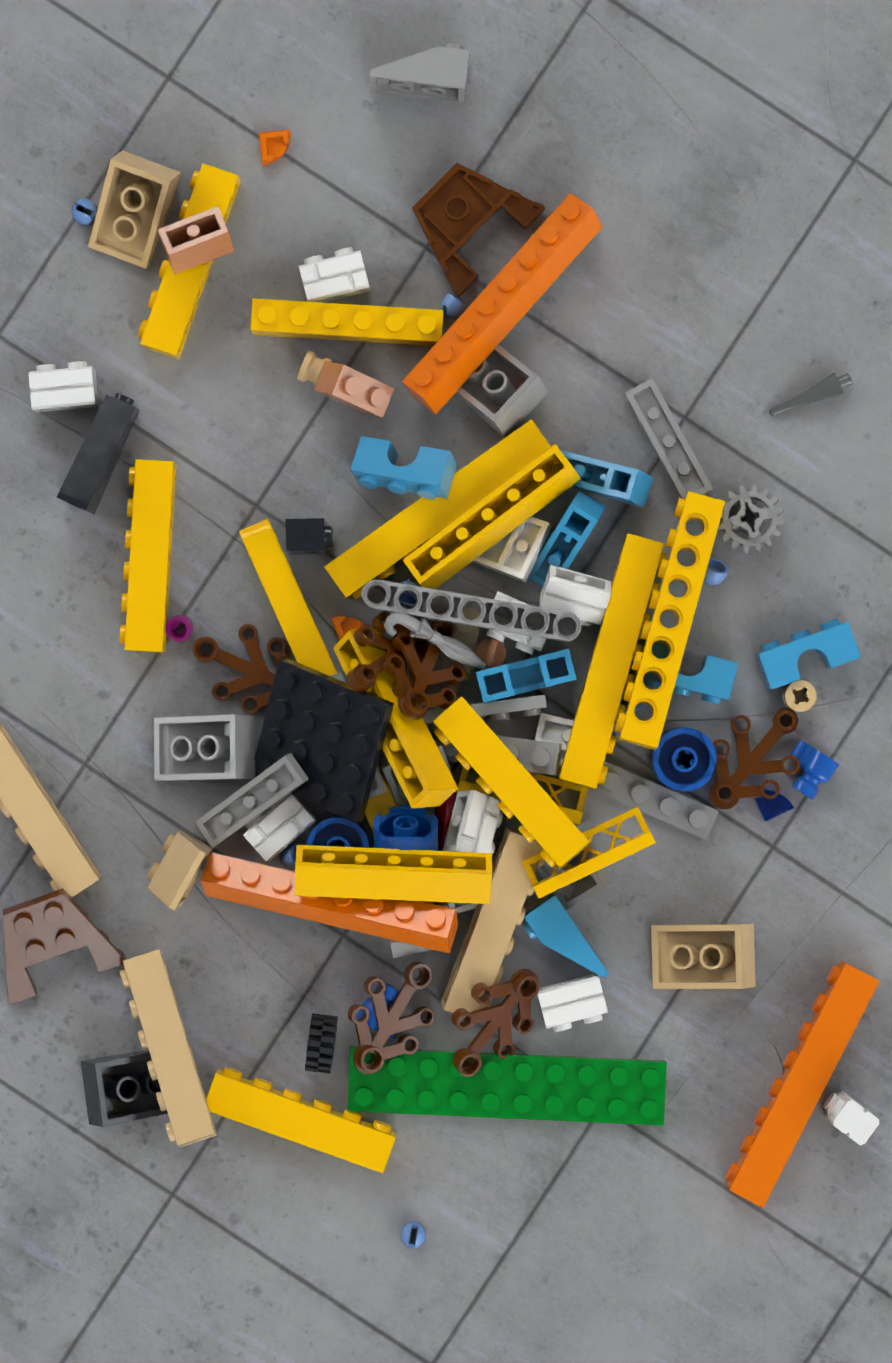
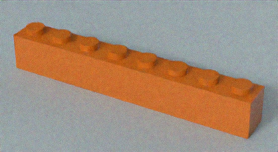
(503, 303)
(274, 890)
(801, 1083)

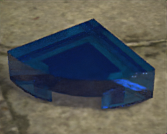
(772, 807)

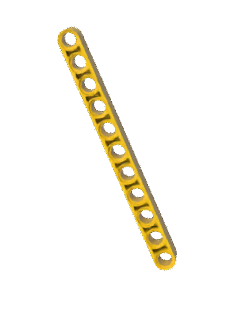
(297, 621)

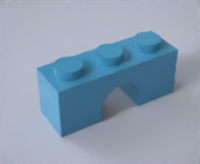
(427, 475)
(833, 643)
(525, 675)
(712, 680)

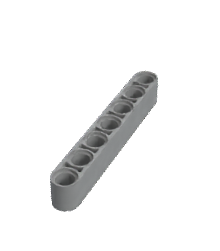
(458, 601)

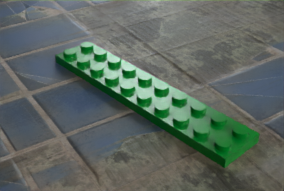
(514, 1088)

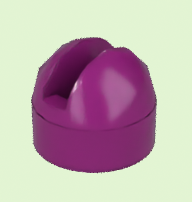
(174, 623)

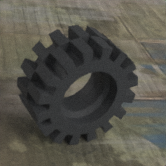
(321, 1043)

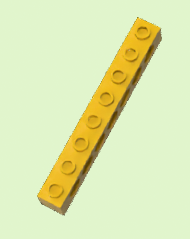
(708, 513)

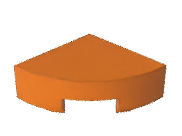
(273, 145)
(344, 624)

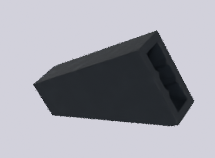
(99, 453)

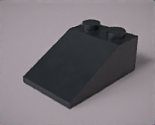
(120, 1089)

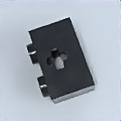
(308, 536)

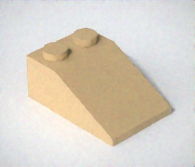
(133, 208)
(179, 868)
(703, 956)

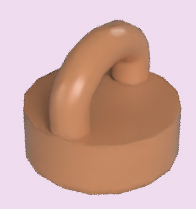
(491, 652)

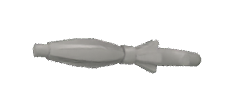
(448, 645)

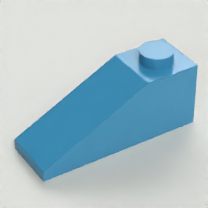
(610, 479)
(568, 536)
(558, 931)

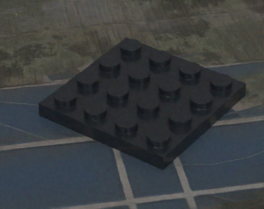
(330, 734)

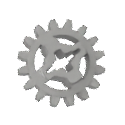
(765, 515)

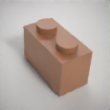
(196, 240)
(354, 389)

